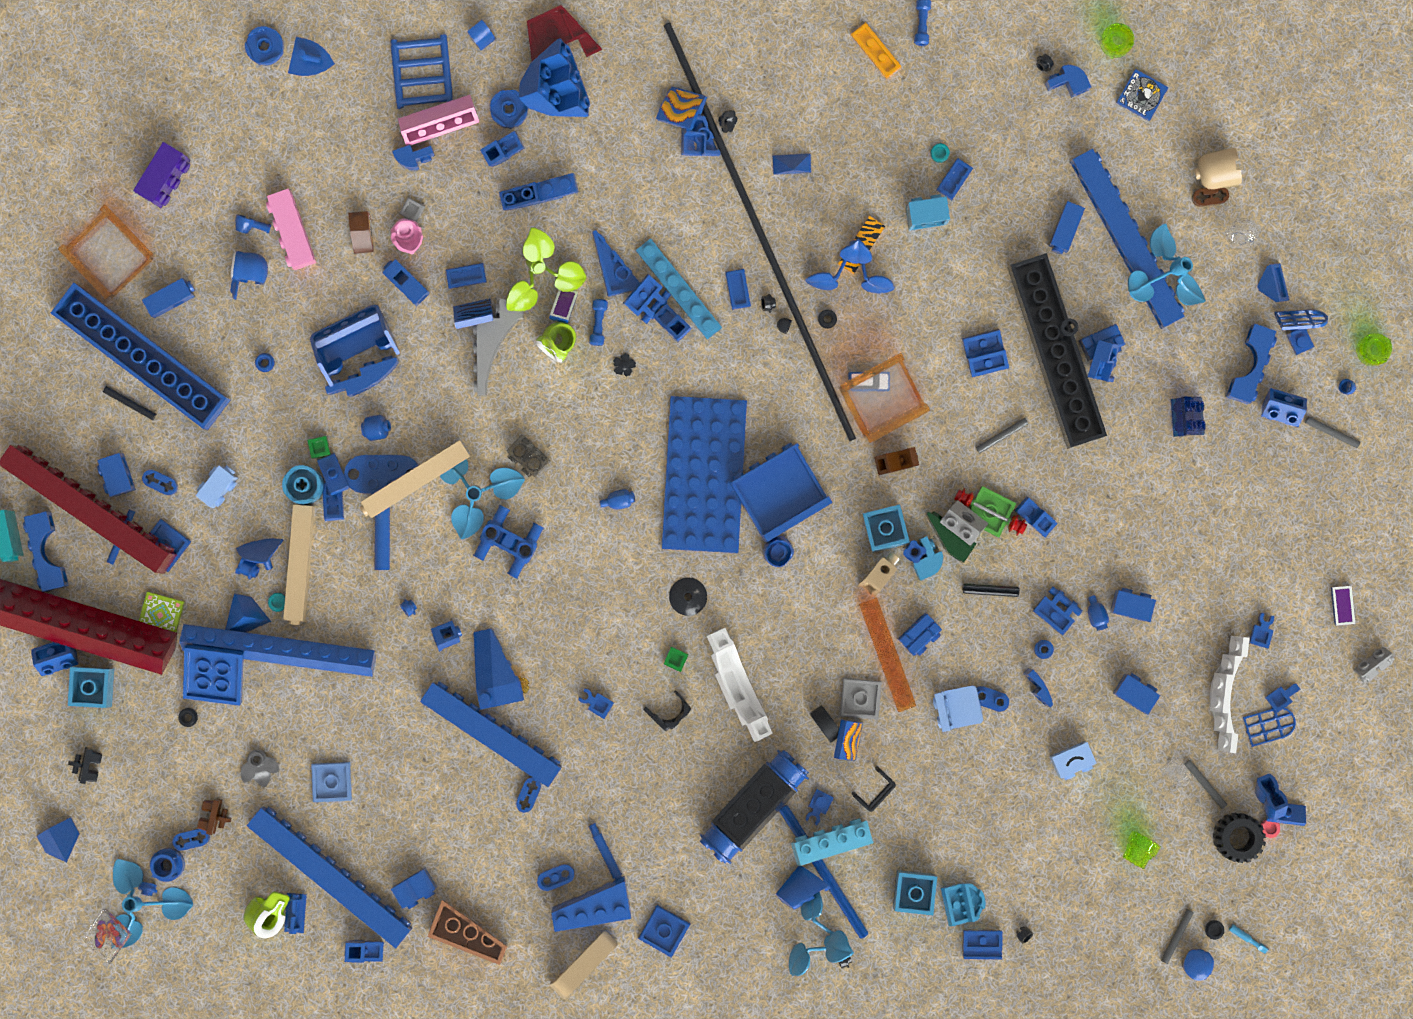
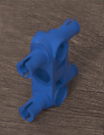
(508, 541)

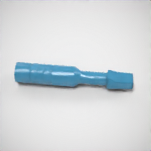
(1247, 938)

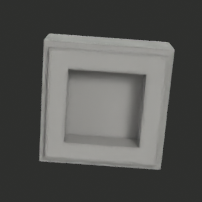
(412, 210)

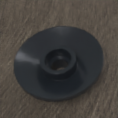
(684, 606)

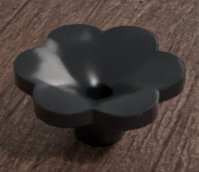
(728, 121)

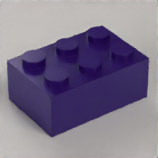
(162, 175)

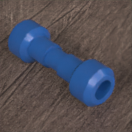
(921, 38)
(599, 306)

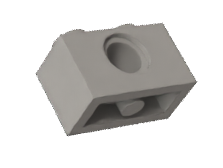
(964, 522)

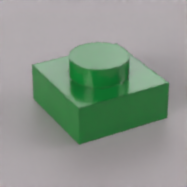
(319, 447)
(676, 659)

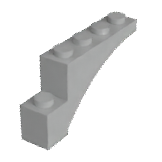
(488, 341)

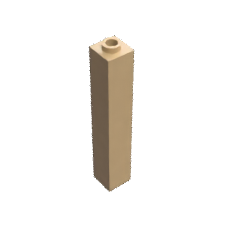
(414, 479)
(299, 564)

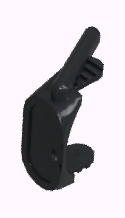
(672, 723)

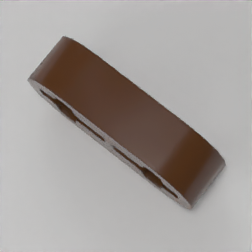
(1210, 201)

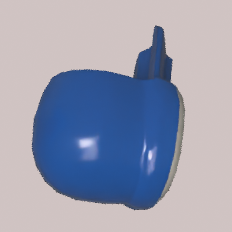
(247, 267)

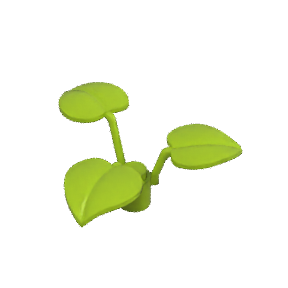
(535, 248)

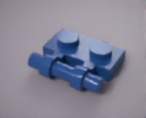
(643, 295)
(1053, 615)

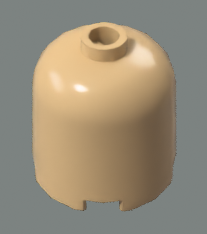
(1219, 169)

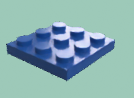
(213, 674)

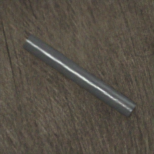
(1332, 432)
(1002, 435)
(1206, 785)
(1177, 936)

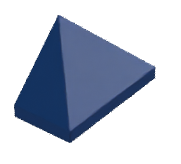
(791, 164)
(1273, 283)

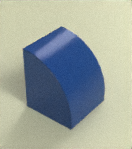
(481, 35)

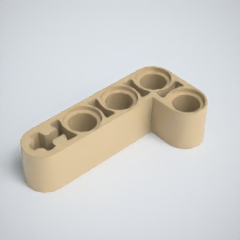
(583, 965)

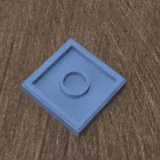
(331, 782)

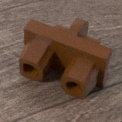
(210, 825)

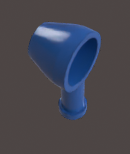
(244, 225)

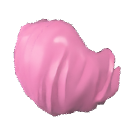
(406, 235)

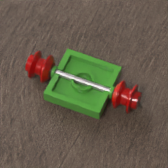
(993, 509)

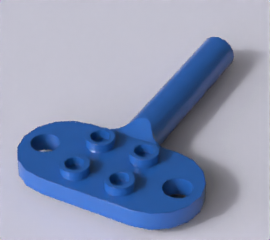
(374, 474)

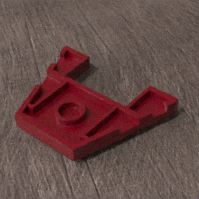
(557, 24)

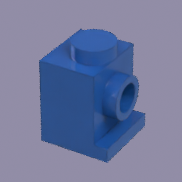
(447, 628)

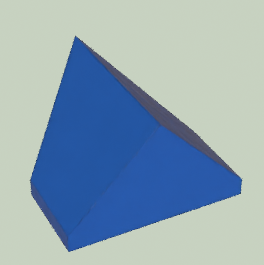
(245, 614)
(59, 839)

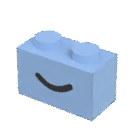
(1073, 760)

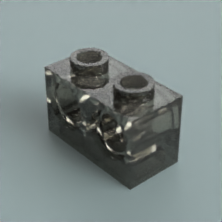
(530, 453)

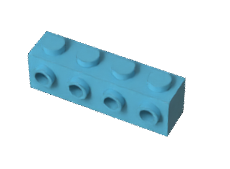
(831, 843)

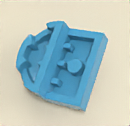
(962, 903)

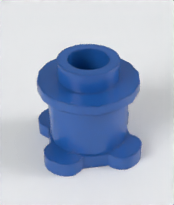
(914, 545)
(248, 569)

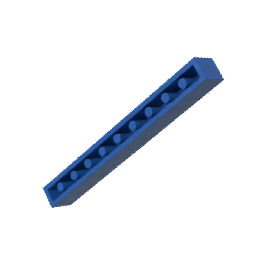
(1125, 234)
(283, 650)
(329, 876)

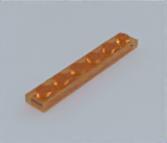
(887, 655)

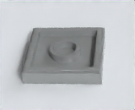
(860, 698)

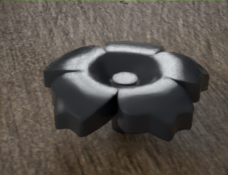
(624, 365)

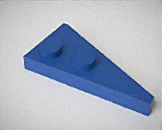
(616, 275)

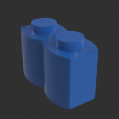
(1269, 794)
(414, 888)

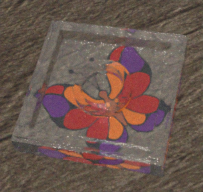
(106, 936)

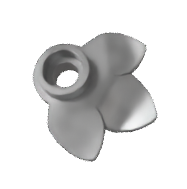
(259, 771)

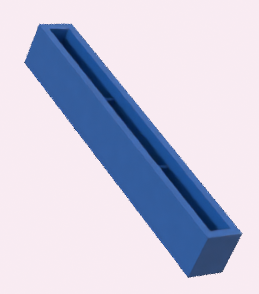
(490, 733)

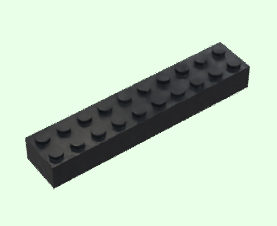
(1056, 353)

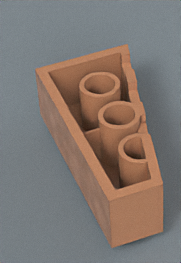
(464, 934)

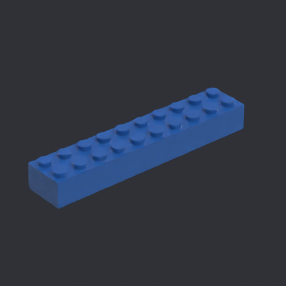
(140, 356)

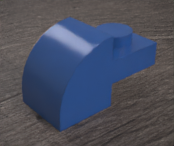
(502, 149)
(408, 158)
(672, 322)
(359, 951)

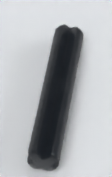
(993, 590)

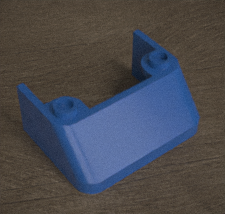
(350, 338)

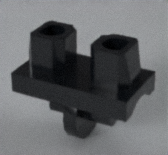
(89, 757)

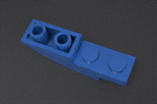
(539, 192)
(371, 375)

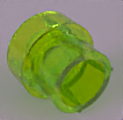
(1109, 47)
(1384, 349)
(1140, 849)

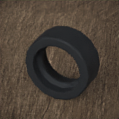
(825, 723)

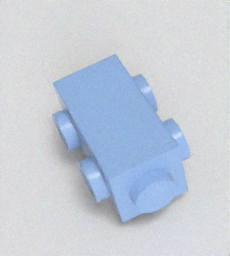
(220, 481)

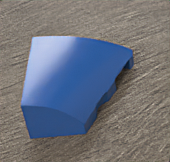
(701, 136)
(1104, 361)
(800, 888)

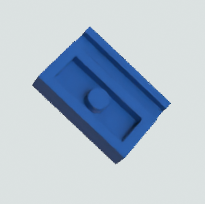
(982, 944)

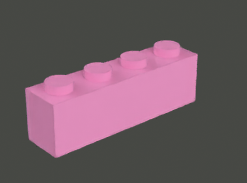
(438, 120)
(291, 229)

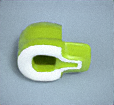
(547, 340)
(267, 911)

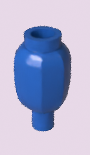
(618, 499)
(1097, 614)

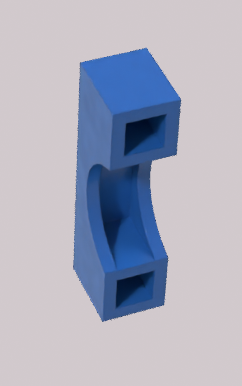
(1259, 341)
(39, 528)

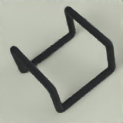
(881, 796)

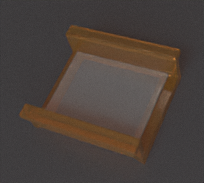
(107, 254)
(883, 398)

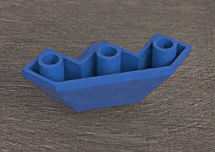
(554, 84)

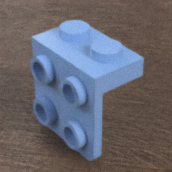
(958, 708)

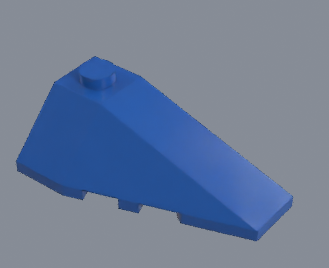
(494, 676)

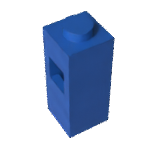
(1066, 227)
(405, 282)
(169, 297)

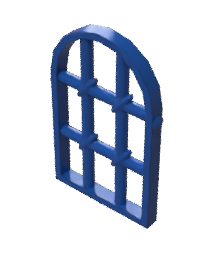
(1316, 313)
(1265, 733)

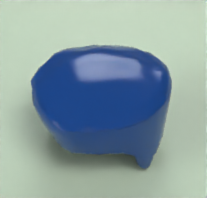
(778, 551)
(1198, 964)

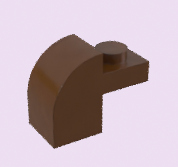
(896, 461)

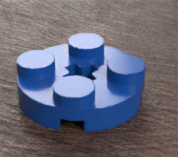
(255, 40)
(497, 109)

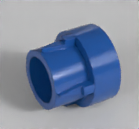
(160, 872)

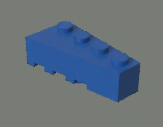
(594, 907)

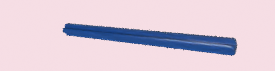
(827, 877)

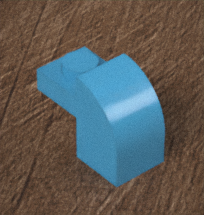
(931, 563)

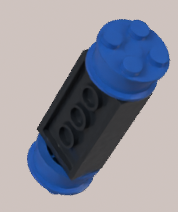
(753, 806)

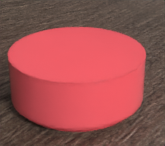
(1271, 829)

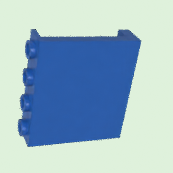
(780, 492)

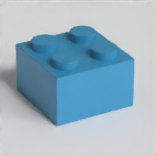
(927, 212)
(886, 528)
(91, 687)
(915, 892)

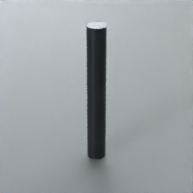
(130, 403)

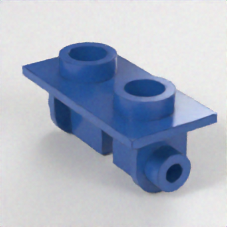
(295, 913)

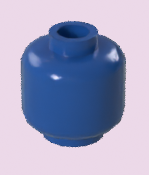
(375, 427)

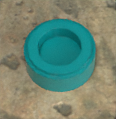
(939, 153)
(276, 602)

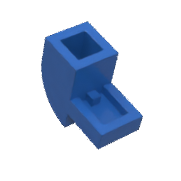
(1073, 77)

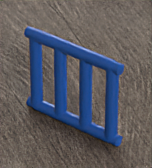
(398, 64)

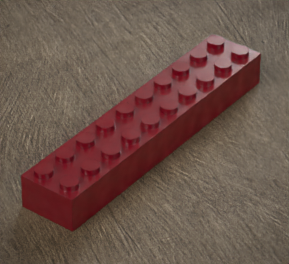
(87, 509)
(85, 627)

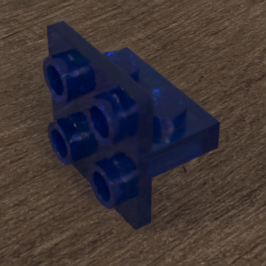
(1187, 416)

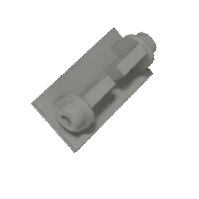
(1367, 669)

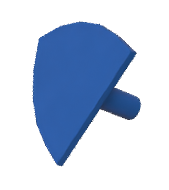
(309, 58)
(260, 551)

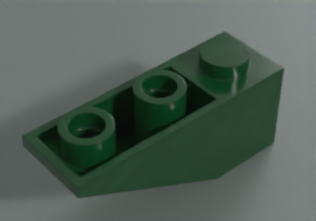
(951, 542)

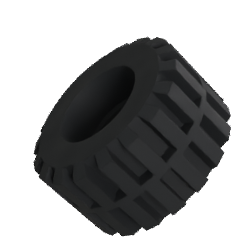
(1223, 833)

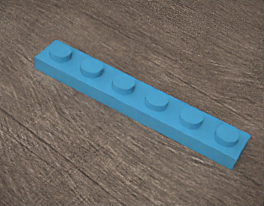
(678, 289)

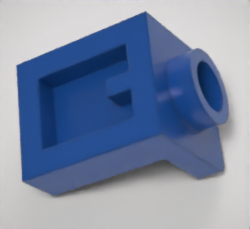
(1300, 340)

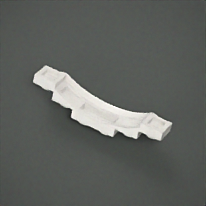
(736, 685)
(1221, 693)

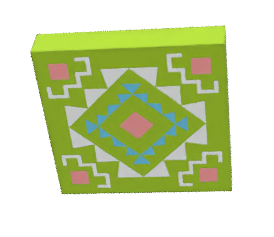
(161, 611)

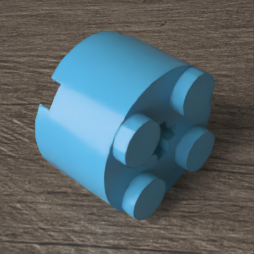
(295, 477)

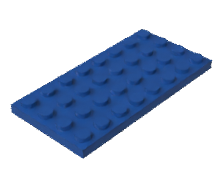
(702, 458)

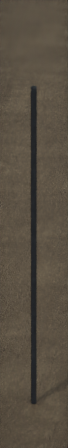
(762, 237)

